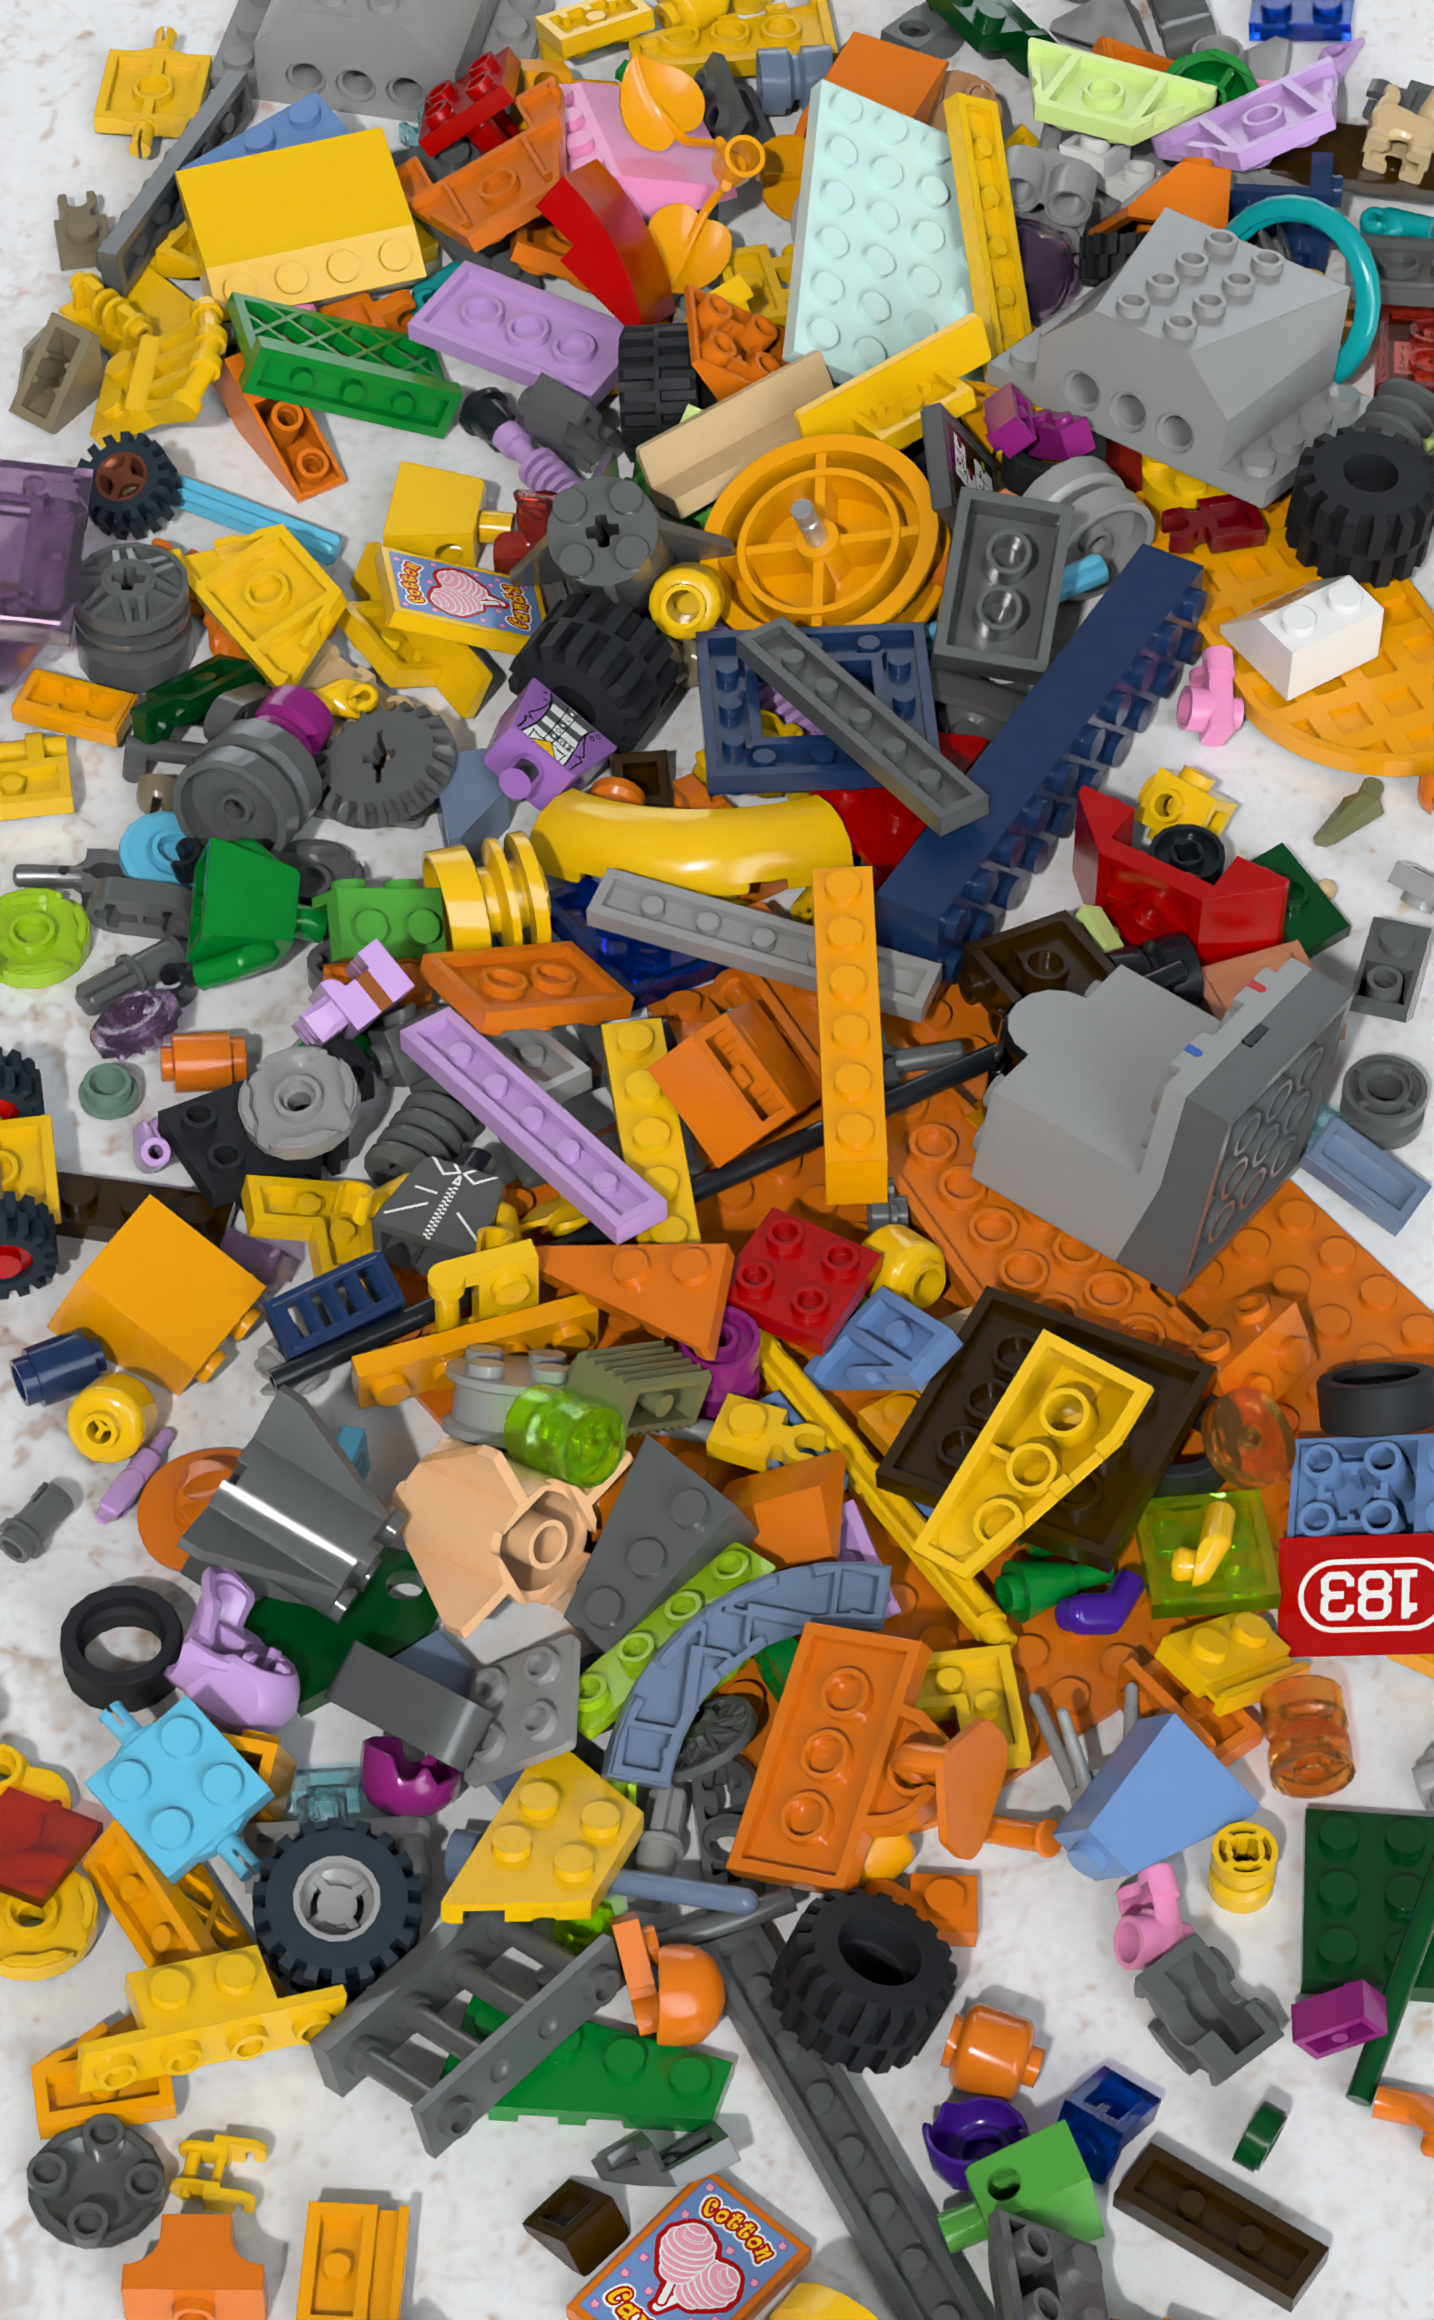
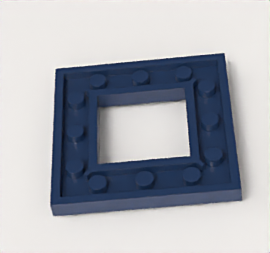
(746, 762)

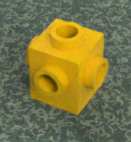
(1182, 799)

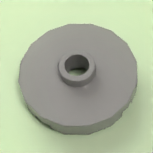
(295, 1079)

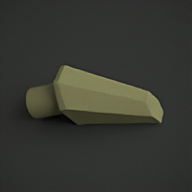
(1352, 813)

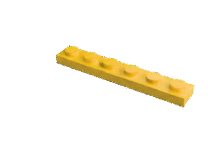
(987, 220)
(649, 1126)

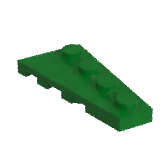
(609, 2077)

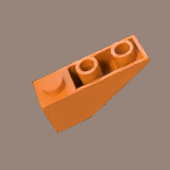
(281, 436)

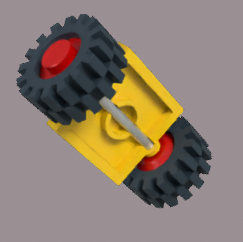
(27, 1179)

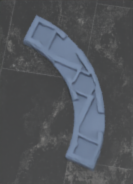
(717, 1641)

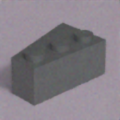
(653, 1543)

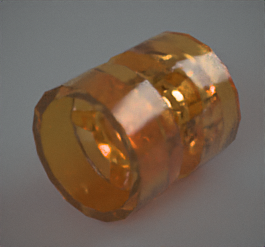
(1307, 1736)

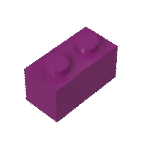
(1009, 421)
(1060, 436)
(1339, 2019)

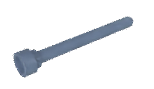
(632, 1882)

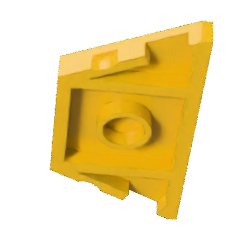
(267, 599)
(548, 1847)

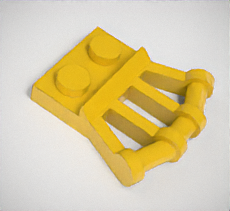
(162, 376)

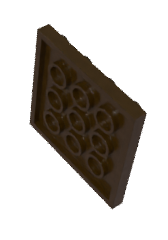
(1102, 1509)

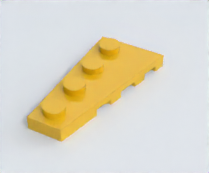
(739, 39)

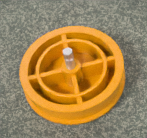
(828, 537)

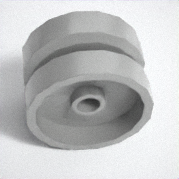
(1105, 515)

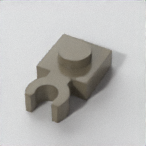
(79, 232)

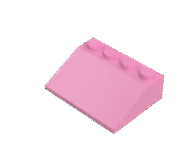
(647, 177)

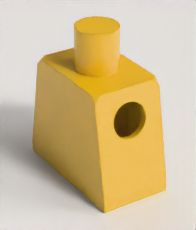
(442, 515)

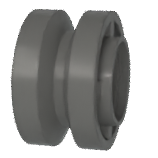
(1384, 1100)

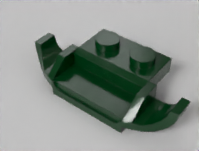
(992, 27)

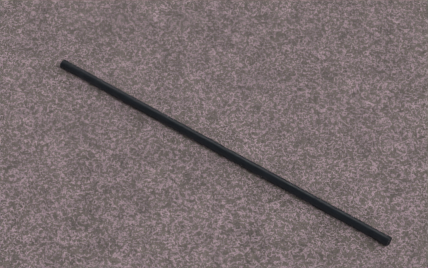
(703, 1187)

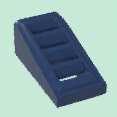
(379, 1282)

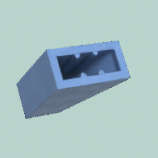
(1151, 1801)

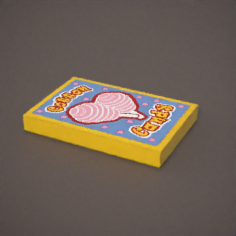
(457, 601)

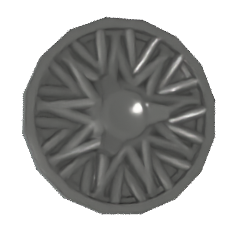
(715, 1736)

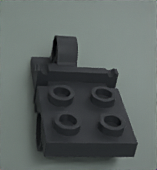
(216, 1147)

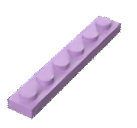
(534, 1125)

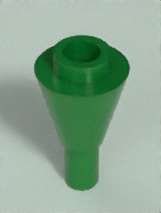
(1035, 1586)

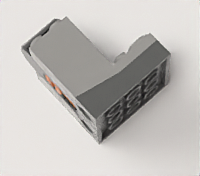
(1154, 1118)

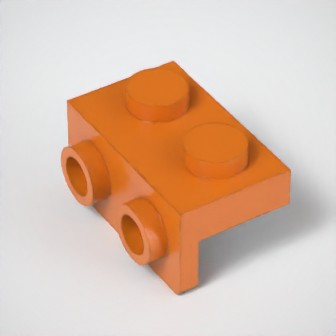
(1257, 1346)
(1162, 1693)

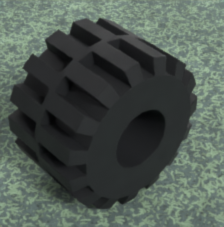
(1362, 506)
(600, 665)

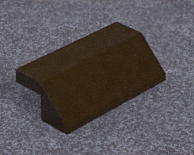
(1347, 145)

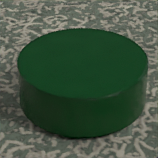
(1260, 2137)

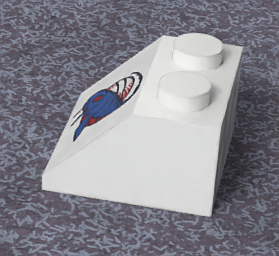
(1309, 634)

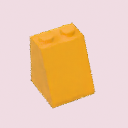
(161, 1300)

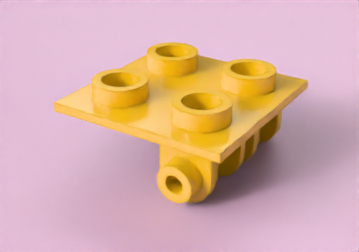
(149, 308)

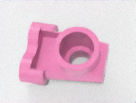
(1208, 701)
(1149, 1918)

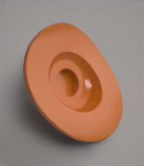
(176, 1499)

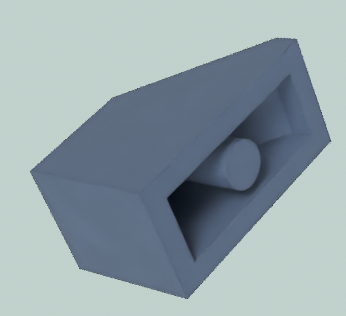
(472, 804)

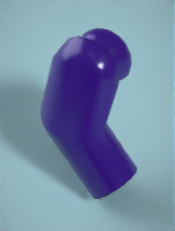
(1100, 1611)

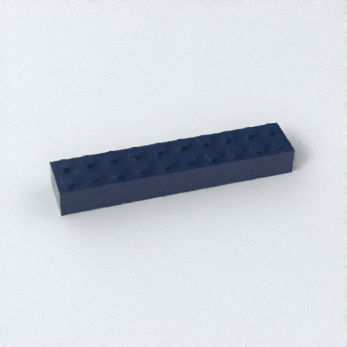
(1050, 747)

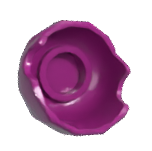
(405, 1786)

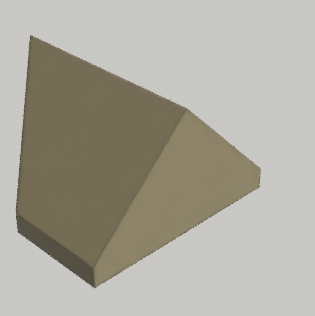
(58, 375)

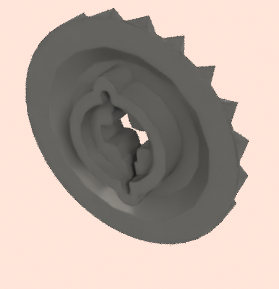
(414, 777)

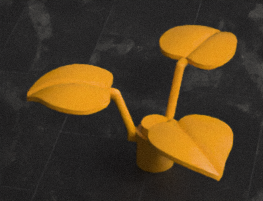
(664, 105)

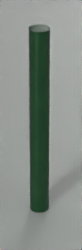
(1397, 1993)

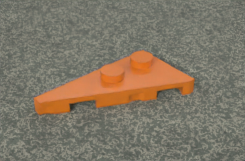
(661, 1286)

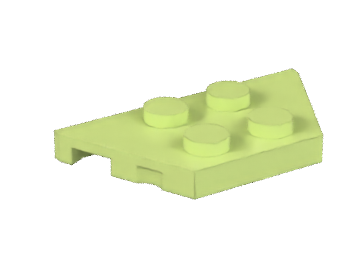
(1109, 95)

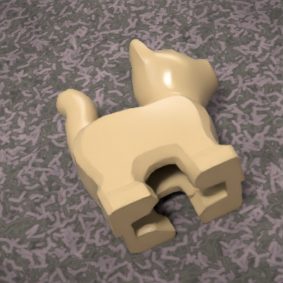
(1401, 135)

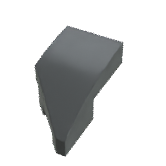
(681, 2163)

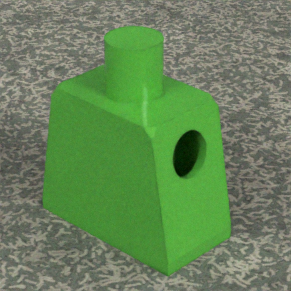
(1033, 2179)

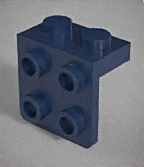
(1306, 242)

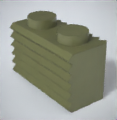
(642, 1384)

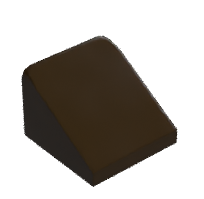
(648, 771)
(578, 2226)

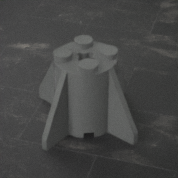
(612, 541)
(294, 1516)

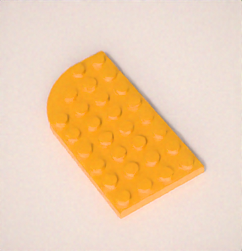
(1360, 722)

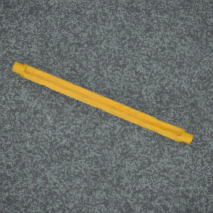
(895, 1512)

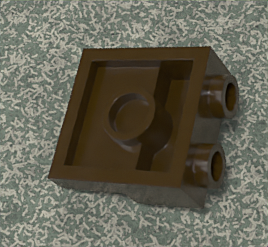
(1028, 960)

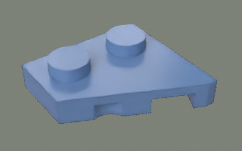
(884, 1348)

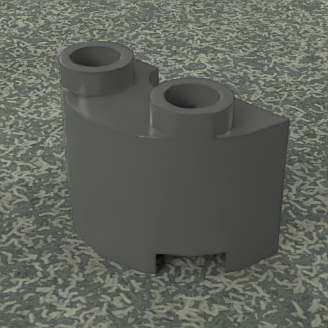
(566, 424)
(1201, 2014)

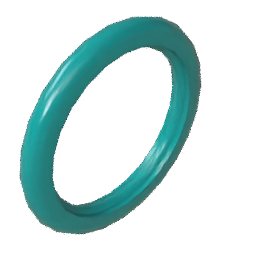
(1353, 247)

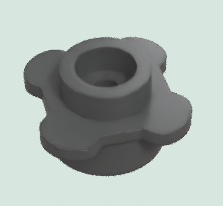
(887, 1213)

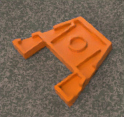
(500, 187)

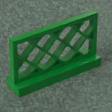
(353, 385)

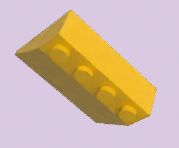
(302, 223)

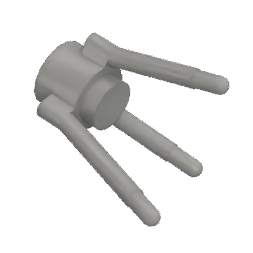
(1075, 1770)

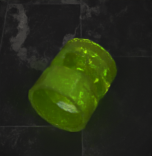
(564, 1435)

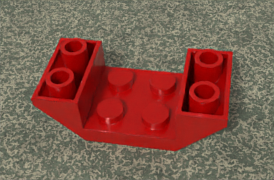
(1154, 898)

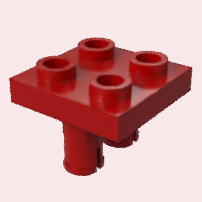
(473, 106)
(801, 1280)

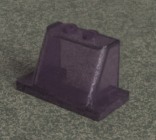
(40, 558)

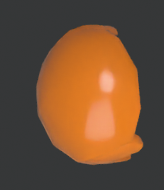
(688, 1995)

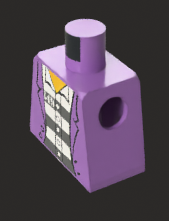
(544, 748)

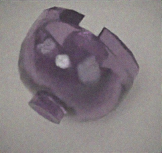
(1047, 268)

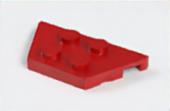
(880, 824)

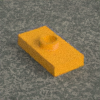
(74, 707)

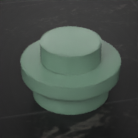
(108, 1092)

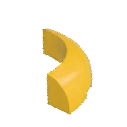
(690, 848)

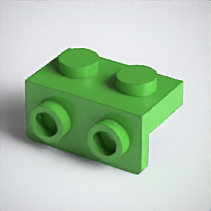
(399, 915)

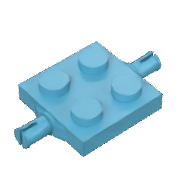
(180, 1790)

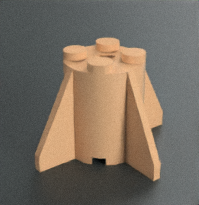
(494, 1531)

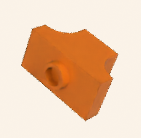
(194, 2274)

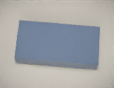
(1364, 1175)

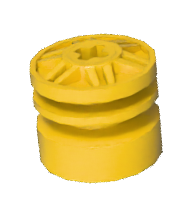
(498, 898)

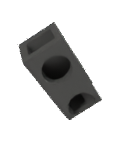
(924, 32)

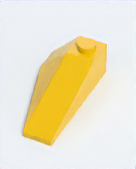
(1040, 1442)

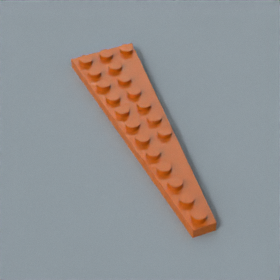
(977, 1229)

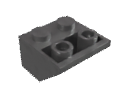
(1042, 2272)

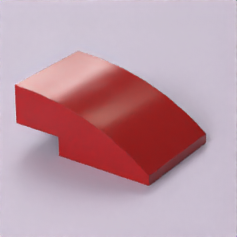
(611, 245)

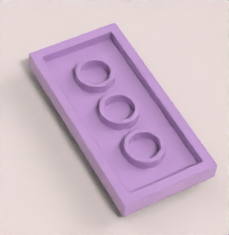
(520, 332)

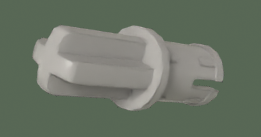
(660, 1841)

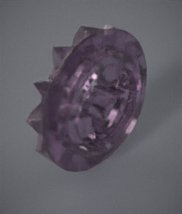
(135, 1023)

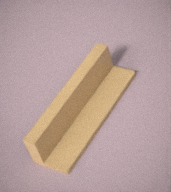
(707, 451)

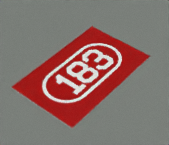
(1357, 1595)

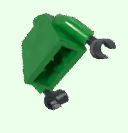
(239, 914)

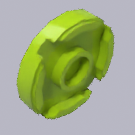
(41, 938)

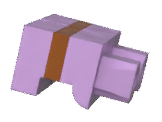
(352, 1008)

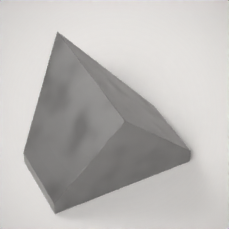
(1098, 18)

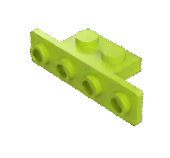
(610, 1678)

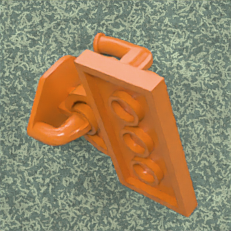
(841, 1763)

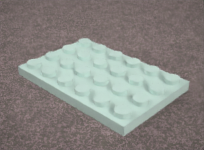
(873, 236)

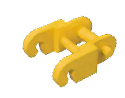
(221, 2153)

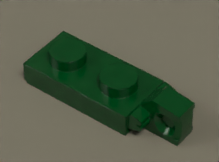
(188, 696)

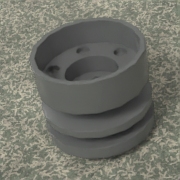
(133, 617)

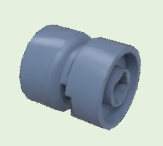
(787, 79)

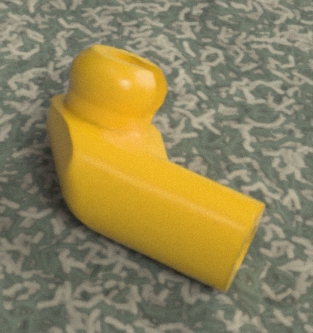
(348, 697)
(1213, 1544)

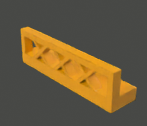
(158, 1915)

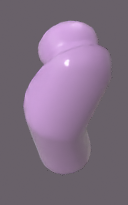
(149, 1147)

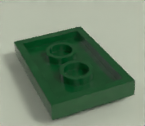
(1359, 1897)

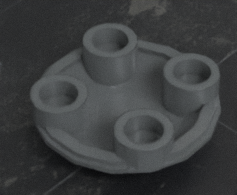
(96, 2184)

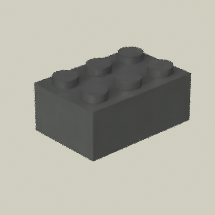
(1001, 586)

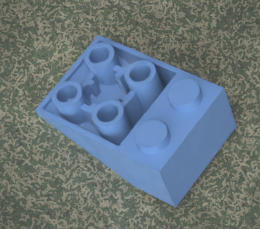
(1362, 1486)

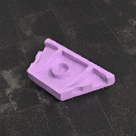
(1260, 123)

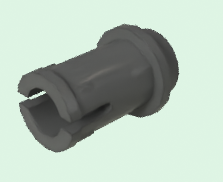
(26, 1531)

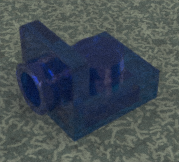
(1105, 2118)

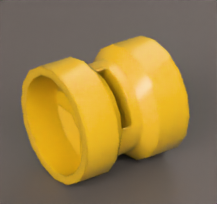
(1242, 1867)

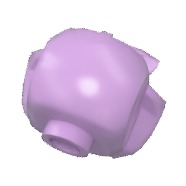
(229, 1667)

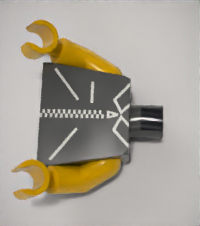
(434, 1211)

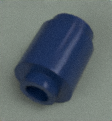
(57, 1368)

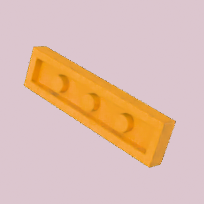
(419, 1365)

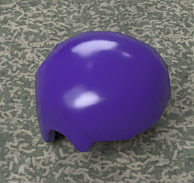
(969, 2133)

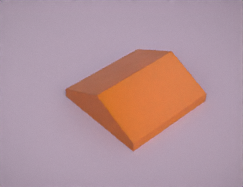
(794, 1510)

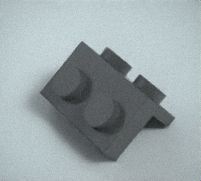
(729, 106)

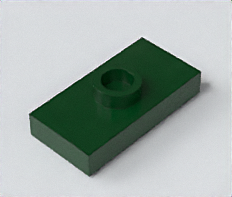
(1309, 912)

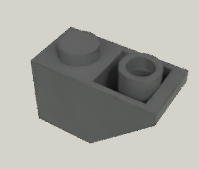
(1391, 970)

